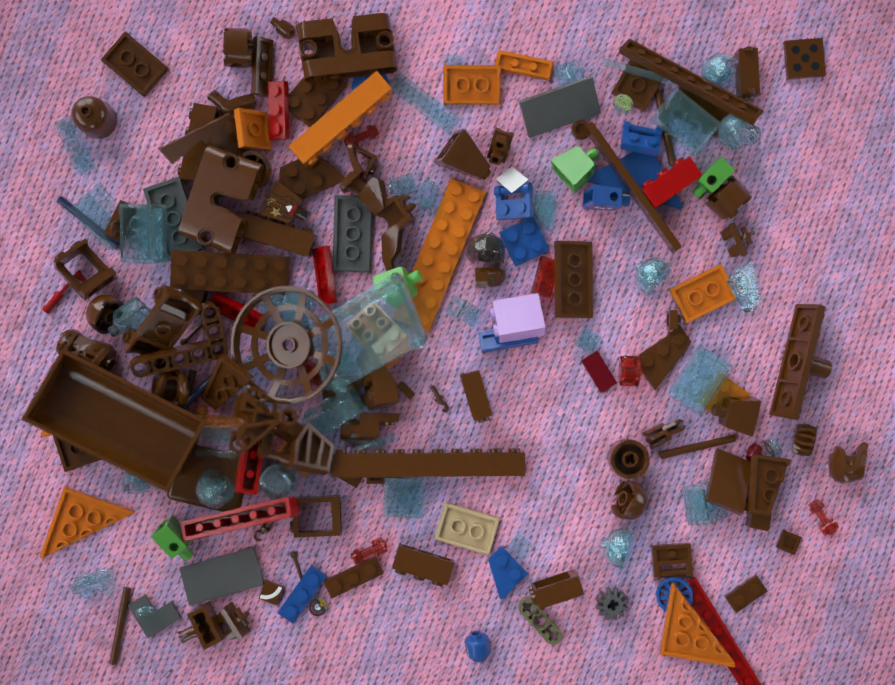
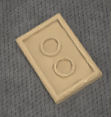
(467, 528)

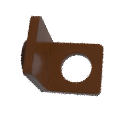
(372, 166)

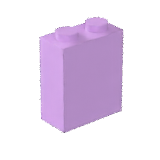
(518, 318)

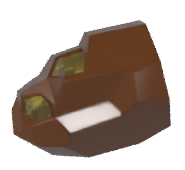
(489, 277)

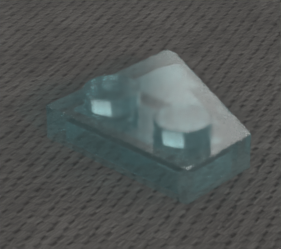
(745, 287)

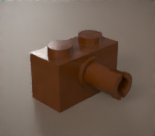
(203, 626)

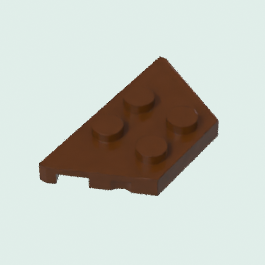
(309, 179)

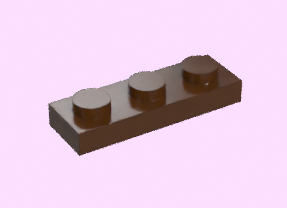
(261, 65)
(353, 577)

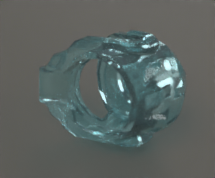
(737, 133)
(276, 481)

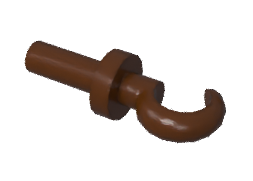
(439, 398)
(265, 528)

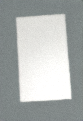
(512, 179)

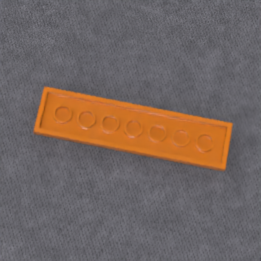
(444, 246)

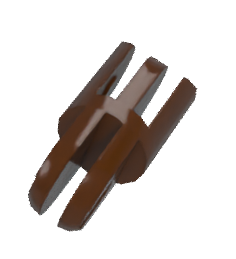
(664, 432)

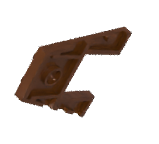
(217, 133)

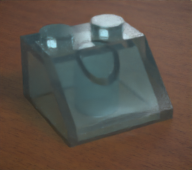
(697, 509)

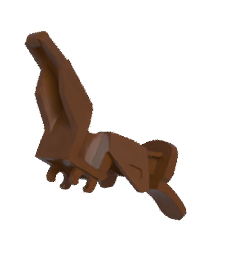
(374, 197)

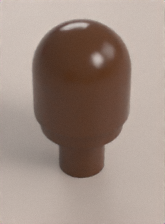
(283, 28)

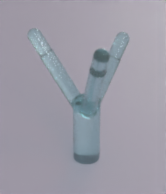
(377, 443)

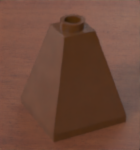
(463, 156)

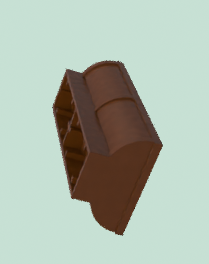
(114, 420)

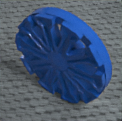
(666, 582)

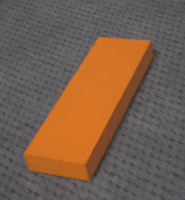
(524, 65)

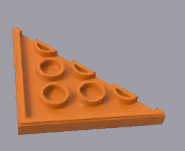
(79, 517)
(687, 634)

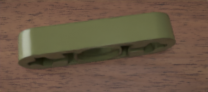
(553, 627)

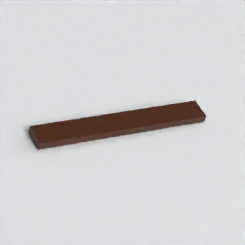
(691, 81)
(632, 187)

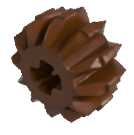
(804, 439)

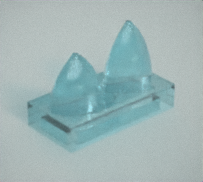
(86, 584)

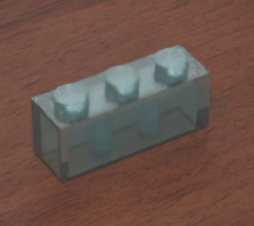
(334, 411)

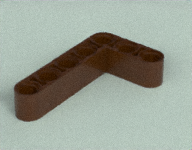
(187, 350)

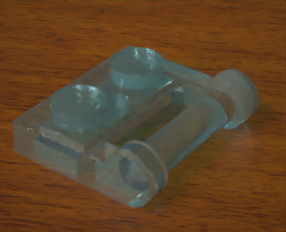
(215, 435)

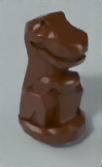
(92, 350)

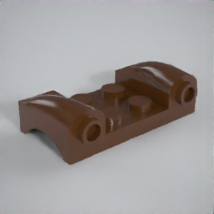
(163, 324)

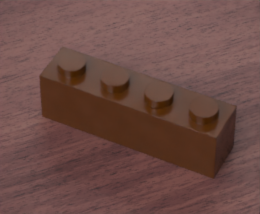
(199, 117)
(278, 235)

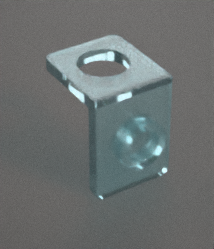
(465, 311)

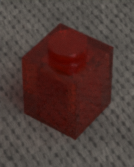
(629, 370)

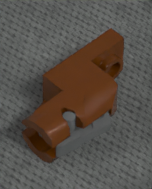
(367, 428)

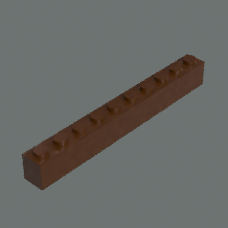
(427, 463)

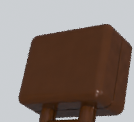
(185, 484)

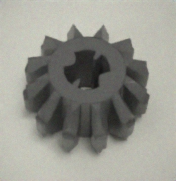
(619, 605)

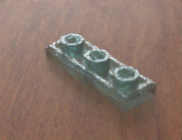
(79, 154)

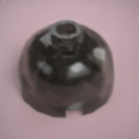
(487, 249)

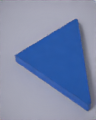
(641, 168)

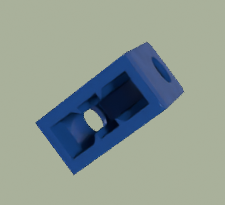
(604, 198)

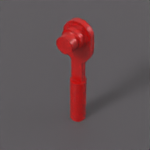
(59, 294)

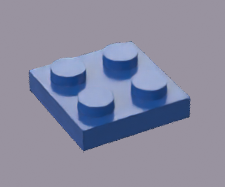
(524, 241)

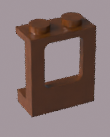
(93, 284)

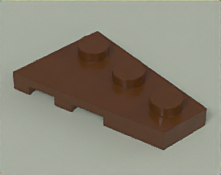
(663, 355)
(225, 382)
(765, 481)

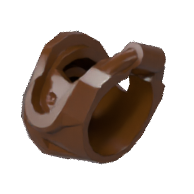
(171, 387)
(848, 468)

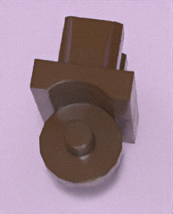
(499, 146)
(739, 248)
(235, 619)

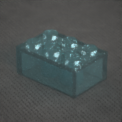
(685, 121)
(143, 233)
(700, 380)

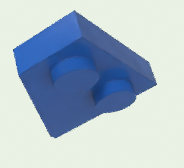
(505, 571)

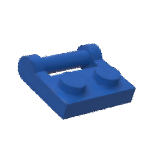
(640, 143)
(514, 208)

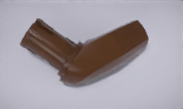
(228, 106)

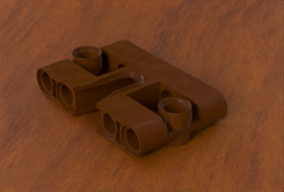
(333, 62)
(203, 210)

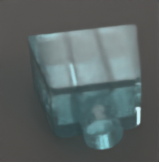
(128, 316)

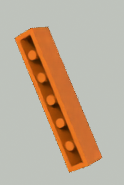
(341, 119)

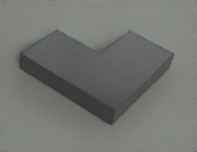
(157, 621)

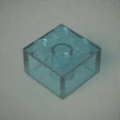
(403, 497)

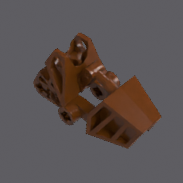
(304, 447)

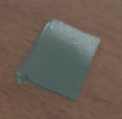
(95, 213)

